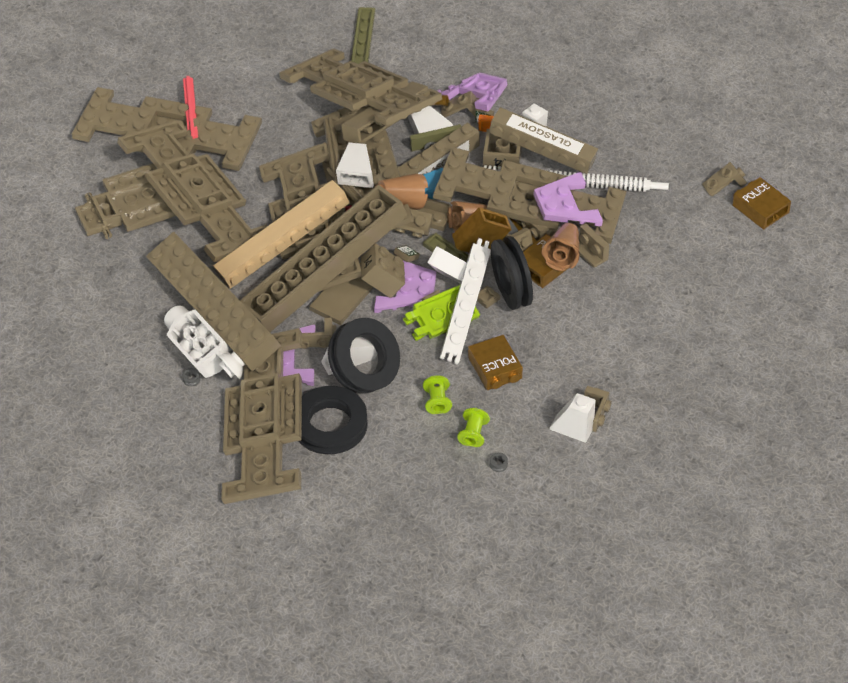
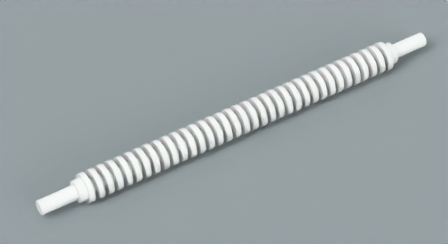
(646, 184)

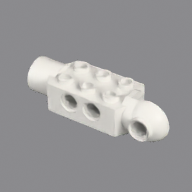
(201, 343)

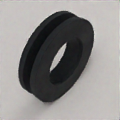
(511, 272)
(343, 366)
(339, 440)

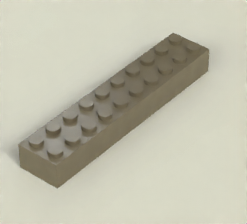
(324, 257)
(213, 301)

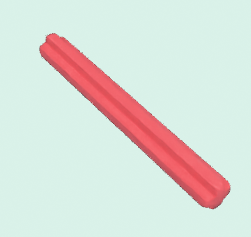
(189, 97)

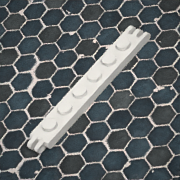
(465, 301)

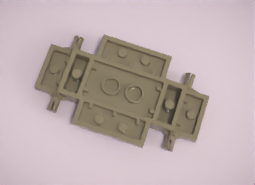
(127, 199)

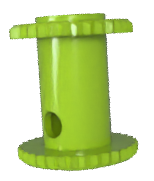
(438, 401)
(475, 420)

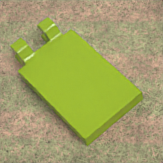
(434, 314)

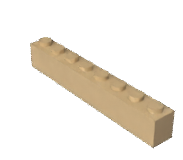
(281, 234)

